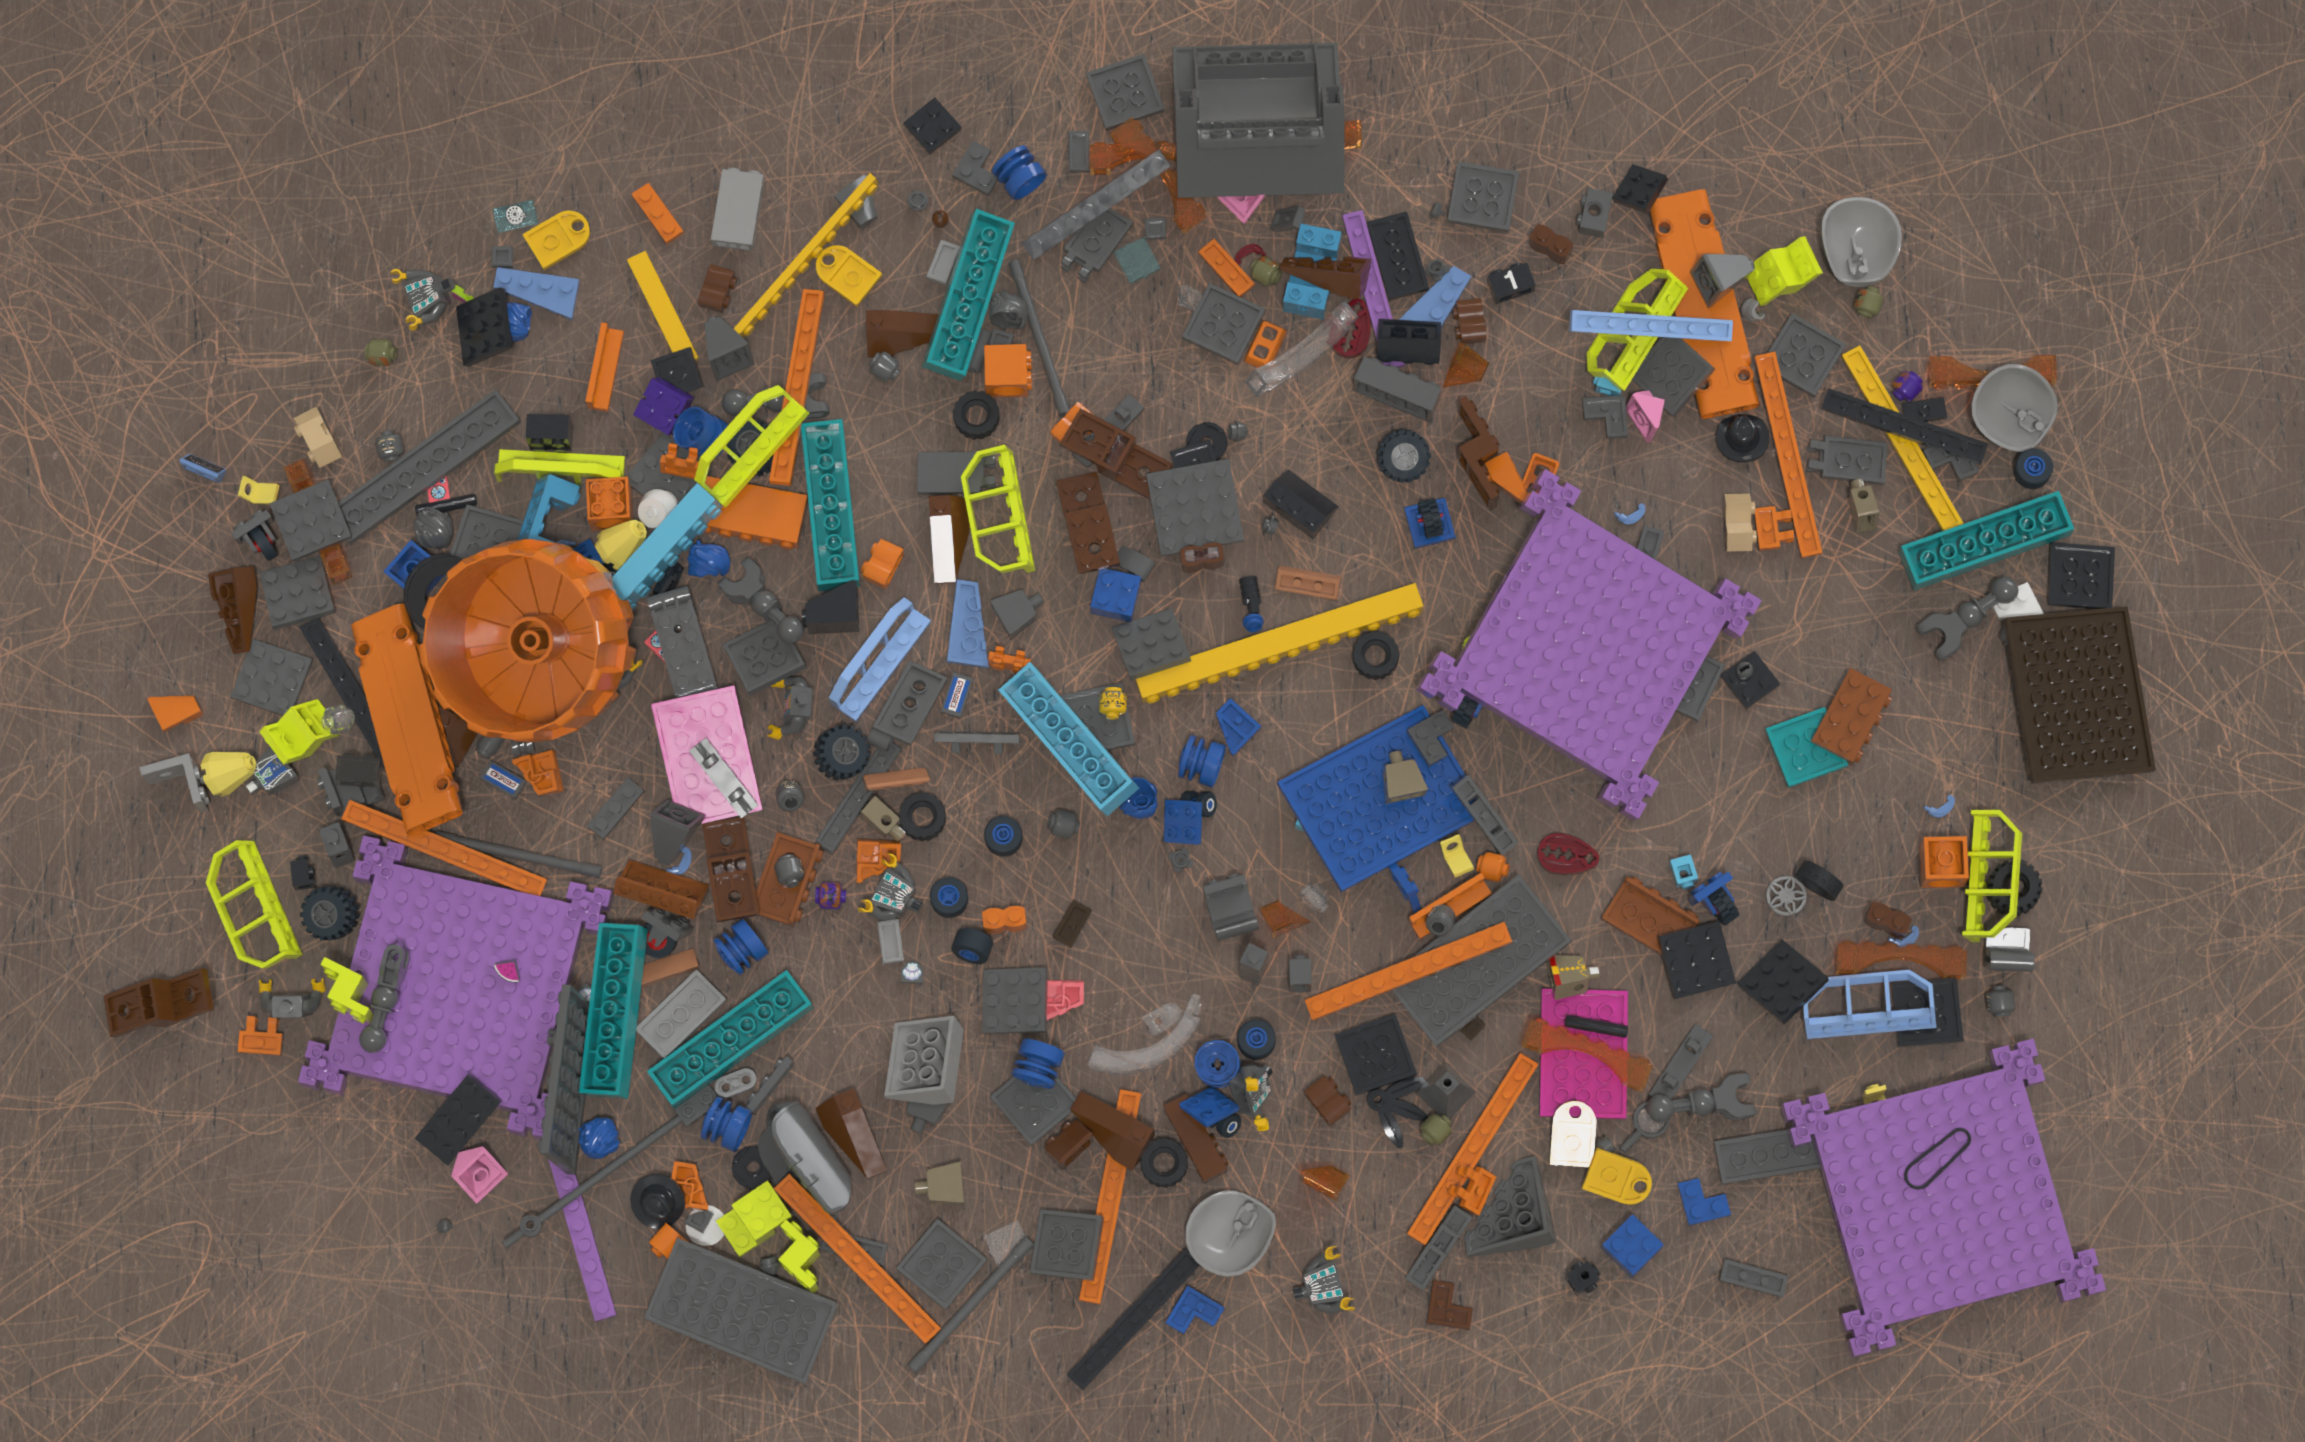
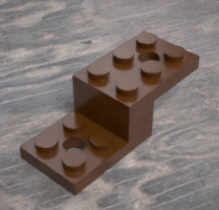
(1113, 452)
(1477, 452)
(1087, 523)
(730, 869)
(158, 1002)

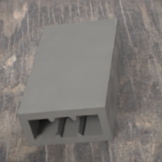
(738, 209)

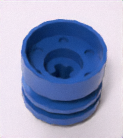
(1019, 172)
(697, 429)
(1201, 761)
(740, 947)
(1208, 1055)
(1036, 1068)
(722, 1122)

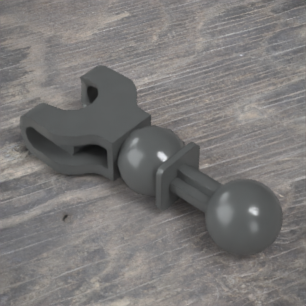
(736, 400)
(763, 603)
(1968, 616)
(385, 997)
(1703, 1102)

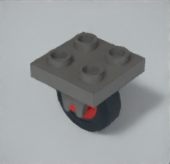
(253, 529)
(664, 931)

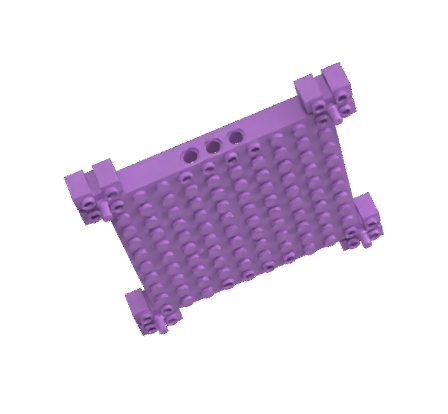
(1588, 645)
(453, 1004)
(1970, 1234)

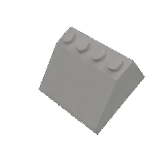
(924, 1060)

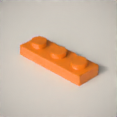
(657, 213)
(1226, 268)

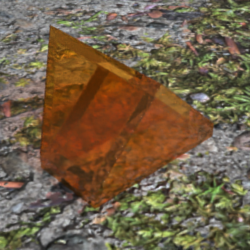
(1465, 367)
(1281, 918)

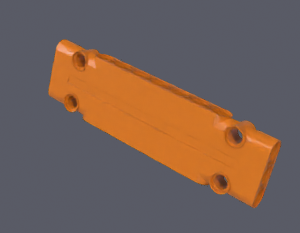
(1679, 253)
(406, 720)

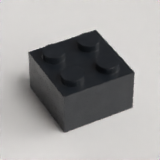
(549, 432)

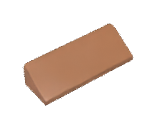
(1307, 582)
(895, 779)
(669, 967)

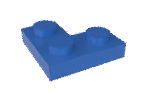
(1699, 1209)
(1193, 1305)

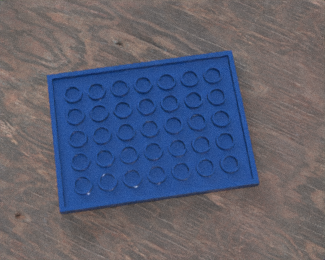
(1346, 810)

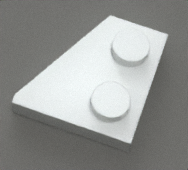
(2023, 605)

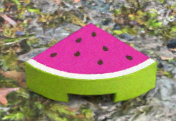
(459, 295)

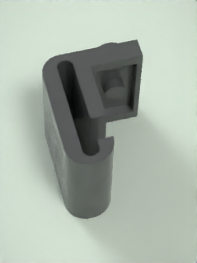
(339, 796)
(1230, 907)
(2009, 950)

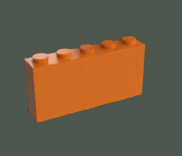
(761, 516)

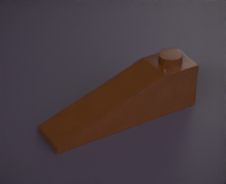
(897, 330)
(848, 1127)

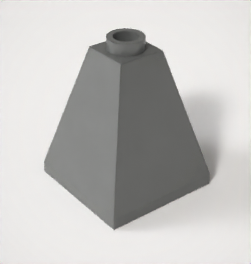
(1720, 274)
(726, 349)
(672, 829)
(1442, 1098)

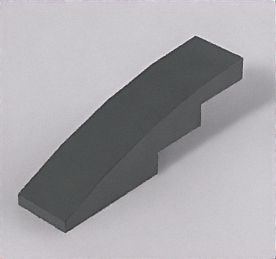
(1439, 1247)

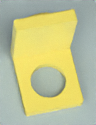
(260, 492)
(1456, 858)
(1874, 1093)

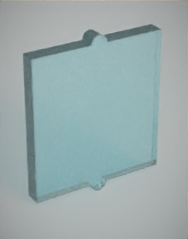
(1137, 260)

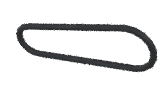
(1945, 1166)

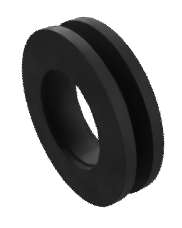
(419, 580)

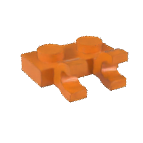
(680, 467)
(1767, 528)
(1001, 661)
(261, 1042)
(1477, 1190)

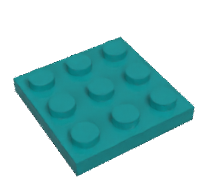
(1796, 754)

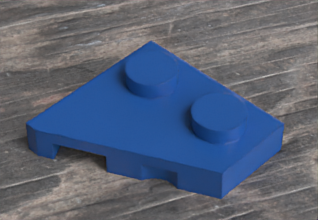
(1236, 726)
(1408, 889)

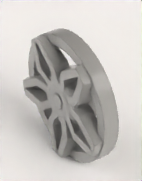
(1786, 896)

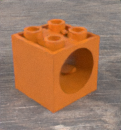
(1007, 370)
(608, 502)
(1943, 862)

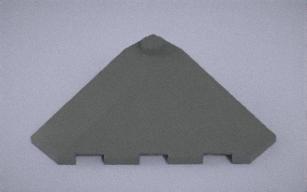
(1516, 1217)

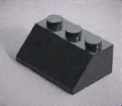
(1409, 341)
(1299, 503)

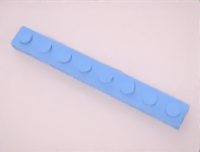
(1650, 325)

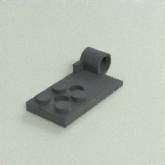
(902, 722)

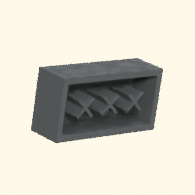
(1397, 389)

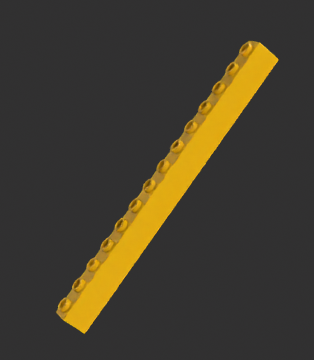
(1282, 642)

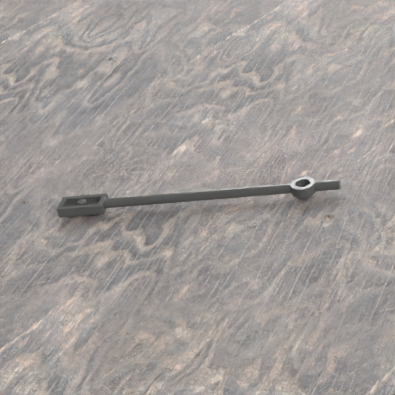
(686, 1113)

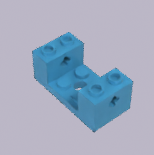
(1301, 296)
(547, 493)

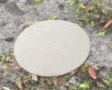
(712, 1233)

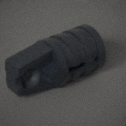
(670, 579)
(1250, 593)

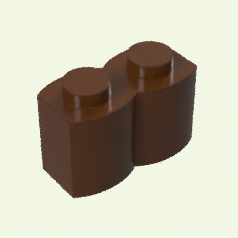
(1547, 242)
(716, 288)
(1470, 321)
(1196, 558)
(1883, 918)
(1327, 1100)

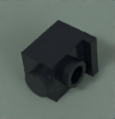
(302, 874)

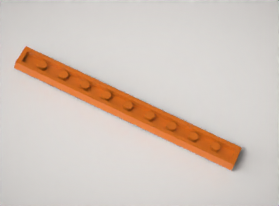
(798, 380)
(1788, 455)
(444, 850)
(1408, 971)
(1473, 1147)
(1108, 1206)
(857, 1259)

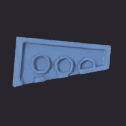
(542, 290)
(1440, 299)
(966, 635)

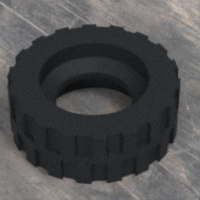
(976, 399)
(1375, 639)
(922, 800)
(1819, 880)
(1179, 1170)

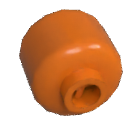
(1493, 866)

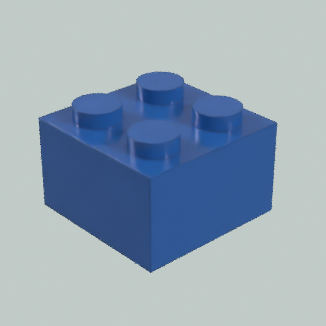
(405, 562)
(1115, 595)
(1632, 1246)

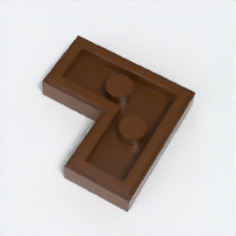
(1442, 1311)

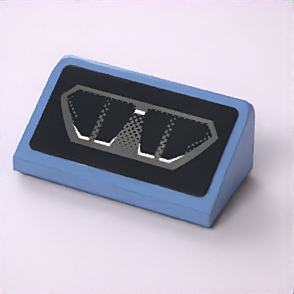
(203, 468)

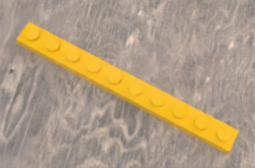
(811, 250)
(1907, 450)

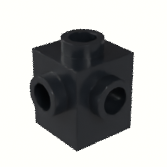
(1577, 1283)

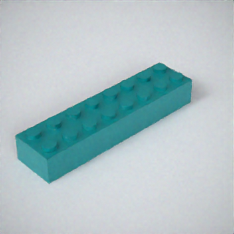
(968, 294)
(830, 504)
(1986, 540)
(613, 1010)
(730, 1039)

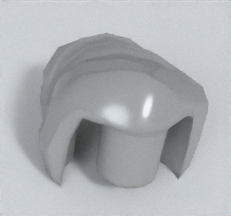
(1748, 310)

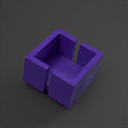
(662, 405)

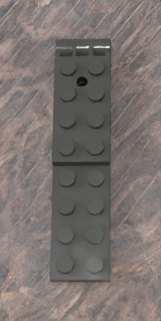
(682, 651)

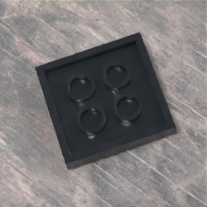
(484, 327)
(2081, 576)
(1696, 960)
(1783, 982)
(1947, 1012)
(1375, 1054)

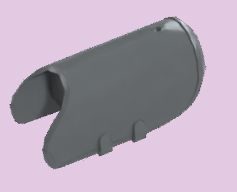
(799, 1148)

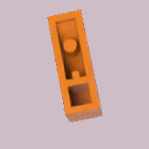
(1506, 477)

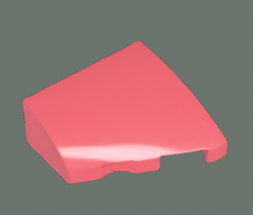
(1063, 996)

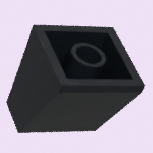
(833, 611)

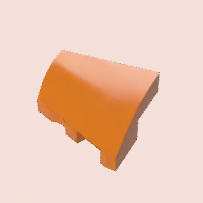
(174, 710)
(541, 772)
(870, 854)
(688, 1179)

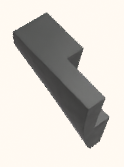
(867, 213)

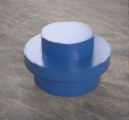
(1253, 622)

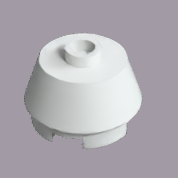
(656, 507)

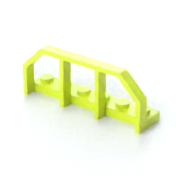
(1637, 346)
(758, 452)
(559, 464)
(1013, 500)
(1979, 867)
(268, 898)

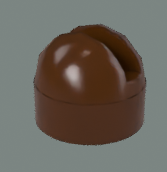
(945, 219)

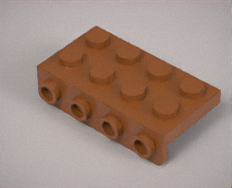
(1852, 716)
(661, 889)
(778, 901)
(1646, 914)

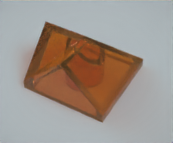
(1326, 1180)

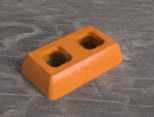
(1272, 346)
(1536, 460)

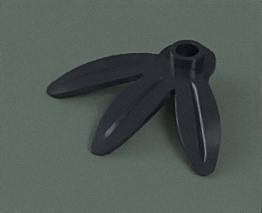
(1401, 1108)

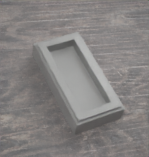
(943, 262)
(890, 941)

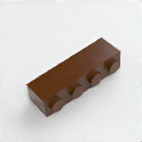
(1196, 1142)

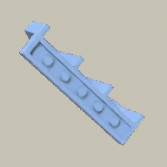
(885, 663)
(1872, 1022)

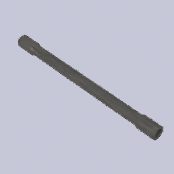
(1059, 397)
(583, 868)
(924, 1355)

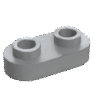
(735, 1082)

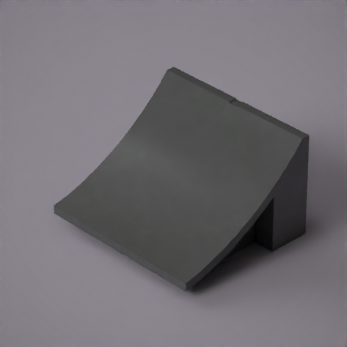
(1258, 120)

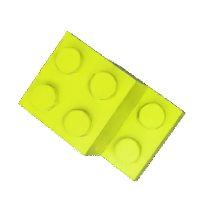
(1783, 271)
(297, 732)
(347, 991)
(753, 1219)
(800, 1255)

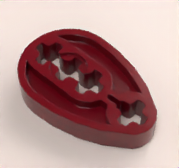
(1361, 335)
(1561, 866)

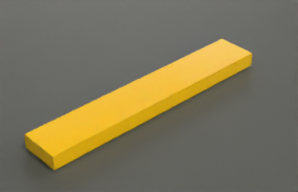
(660, 303)

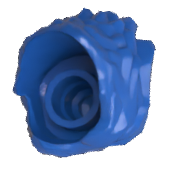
(519, 320)
(708, 560)
(1143, 802)
(598, 1138)

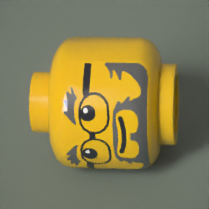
(1112, 702)

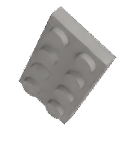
(680, 1014)

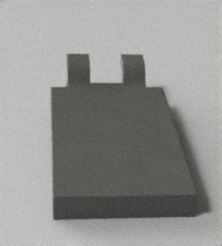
(1095, 243)
(1849, 459)
(941, 473)

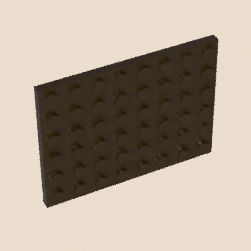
(2079, 695)

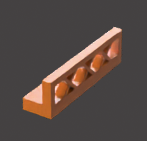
(604, 368)
(1459, 900)

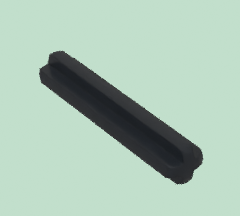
(448, 504)
(1596, 1026)

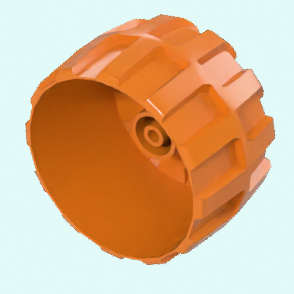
(527, 641)

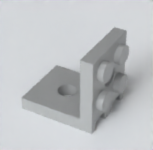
(177, 767)

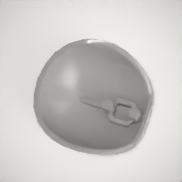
(1860, 240)
(2014, 407)
(1229, 1232)

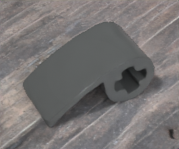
(1135, 562)

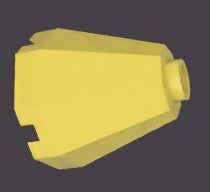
(620, 542)
(227, 771)

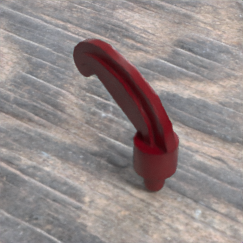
(1248, 249)

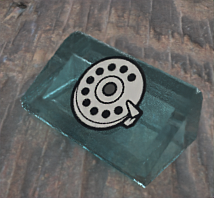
(515, 216)

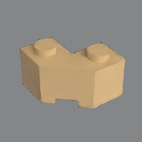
(318, 438)
(1737, 520)

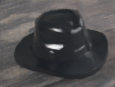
(1742, 438)
(657, 1200)

